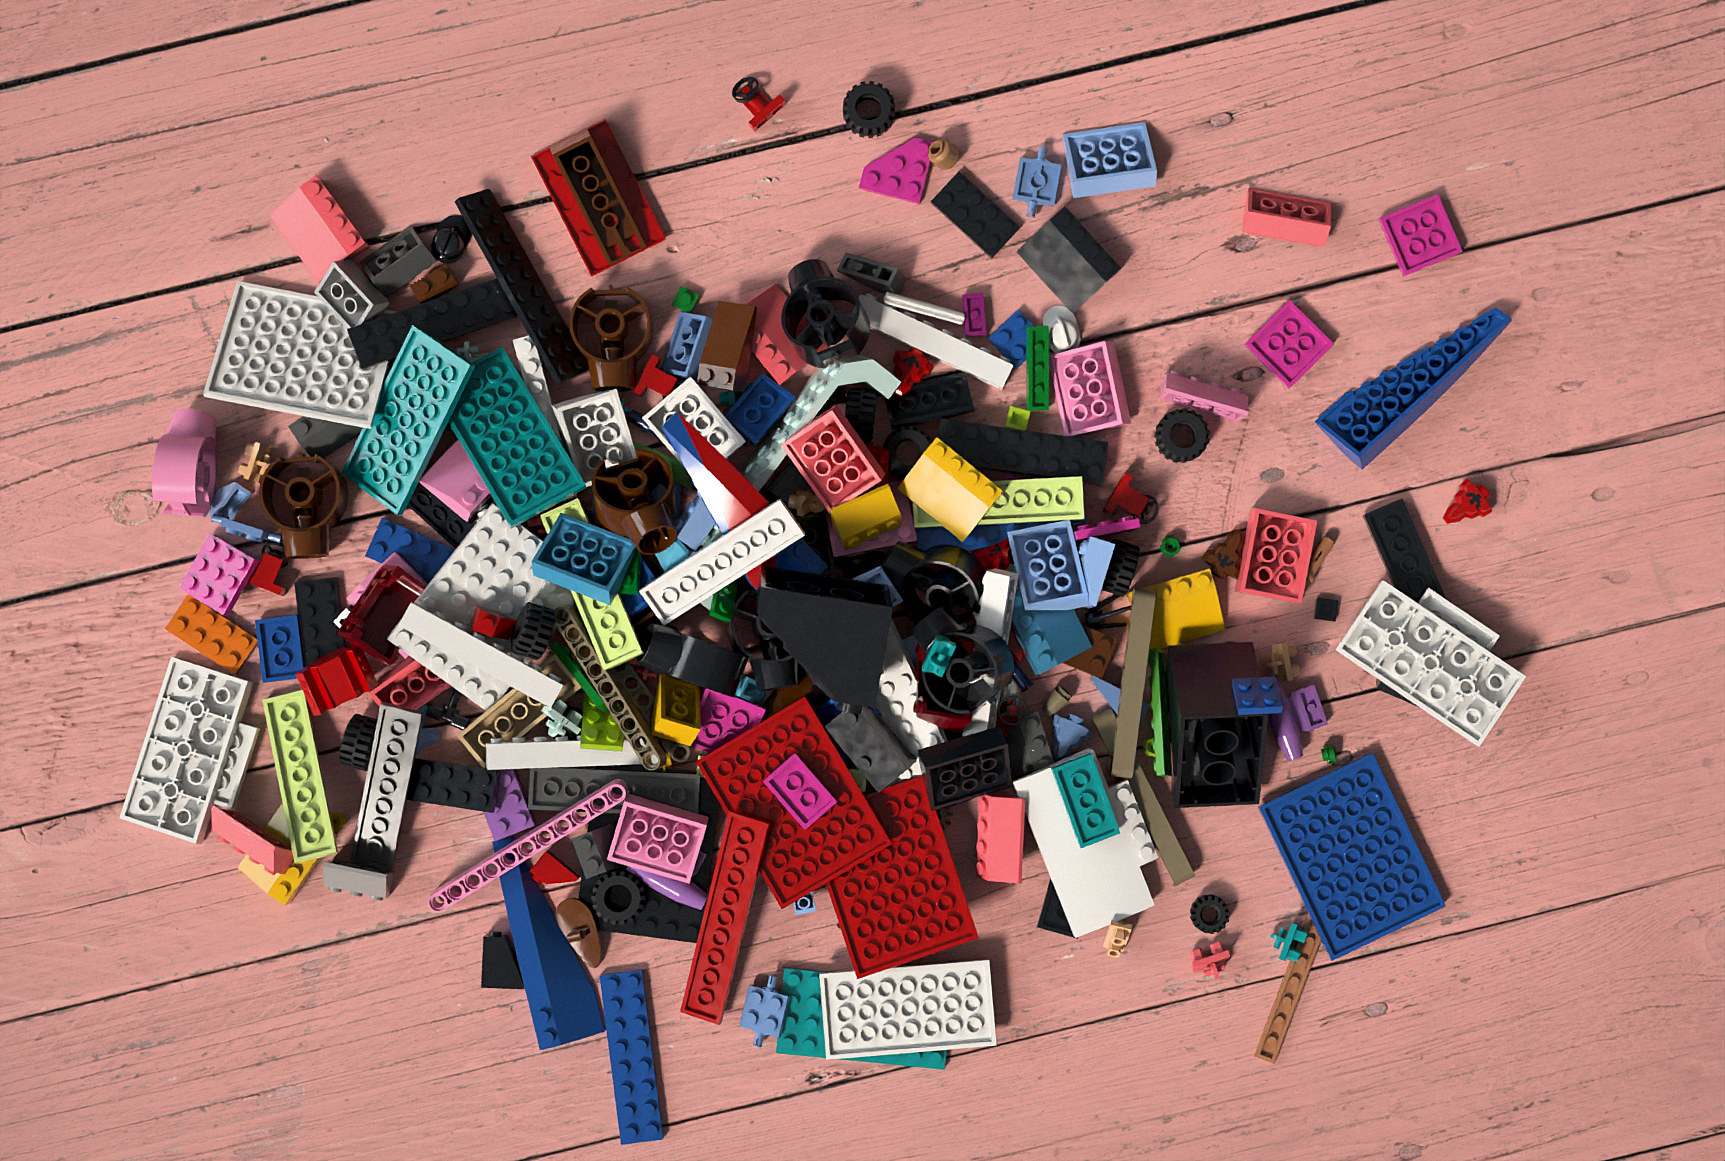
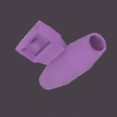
(1300, 712)
(677, 890)

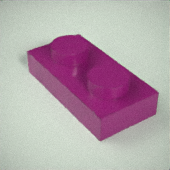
(974, 315)

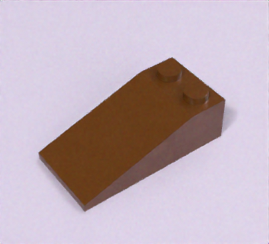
(728, 347)
(1097, 657)

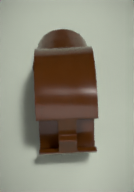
(613, 369)
(645, 523)
(307, 538)

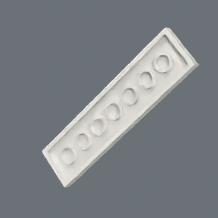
(722, 561)

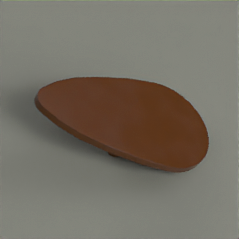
(786, 696)
(580, 929)

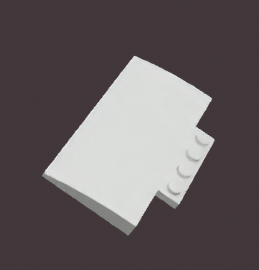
(1433, 658)
(191, 752)
(1102, 878)

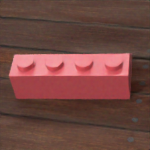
(1286, 217)
(408, 685)
(1000, 837)
(252, 840)

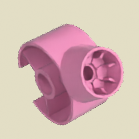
(186, 464)

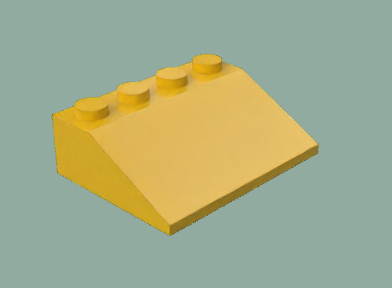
(950, 489)
(1184, 609)
(279, 886)

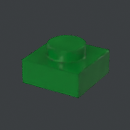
(685, 300)

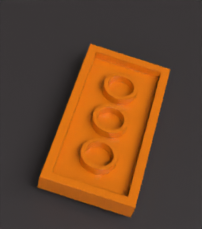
(212, 634)

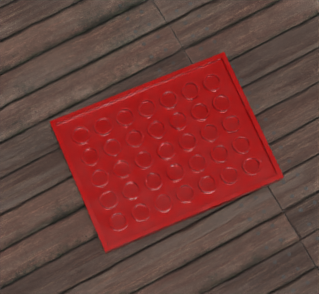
(795, 858)
(905, 896)

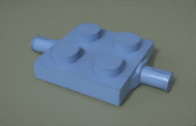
(1036, 182)
(240, 528)
(765, 1010)

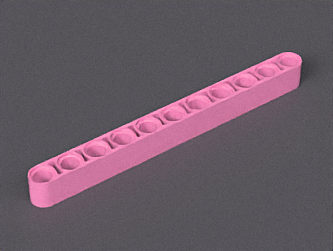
(521, 853)

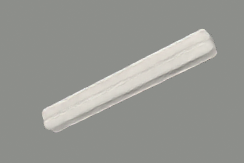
(924, 308)

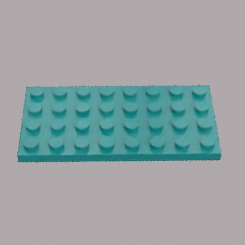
(408, 420)
(512, 441)
(805, 1029)

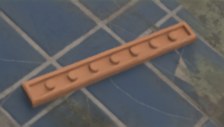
(1288, 995)

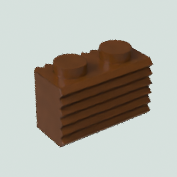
(434, 284)

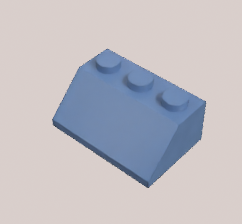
(687, 345)

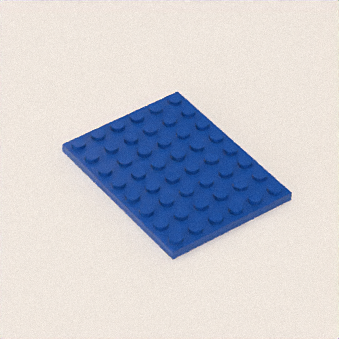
(1351, 856)

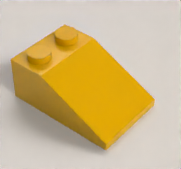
(676, 710)

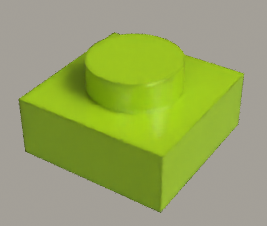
(1017, 418)

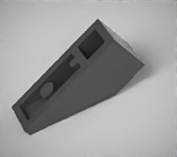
(872, 273)

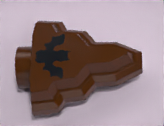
(1226, 556)

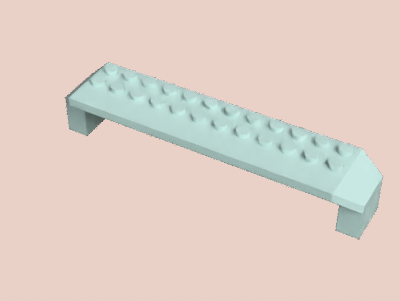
(802, 411)

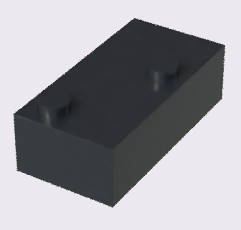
(871, 746)

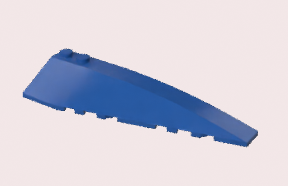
(1382, 409)
(554, 981)

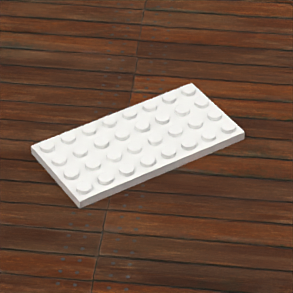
(896, 702)
(908, 1009)

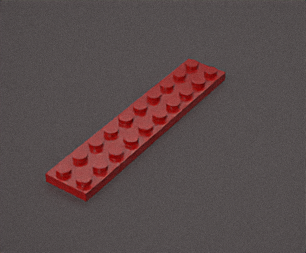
(725, 917)

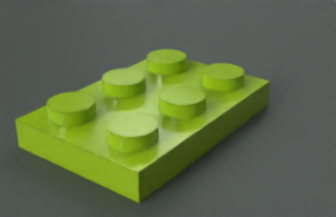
(599, 729)

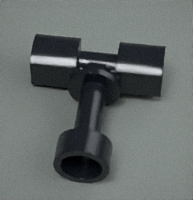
(449, 712)

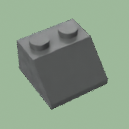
(594, 850)

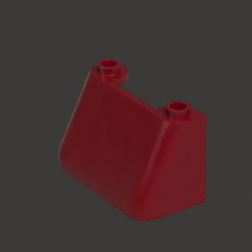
(380, 611)
(929, 710)

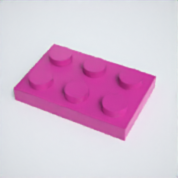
(800, 791)

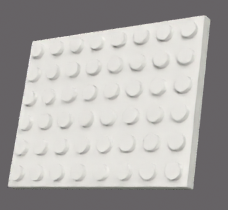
(292, 358)
(489, 571)

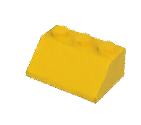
(866, 517)

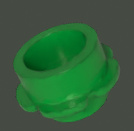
(1175, 546)
(1329, 754)

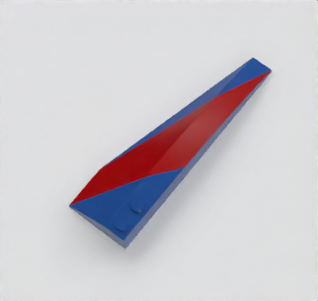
(730, 495)

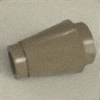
(1057, 700)

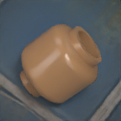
(943, 154)

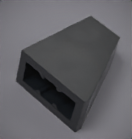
(499, 963)

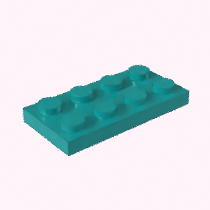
(1085, 800)

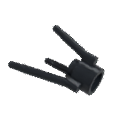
(1096, 618)

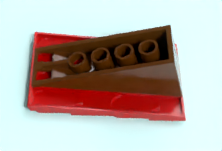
(598, 197)

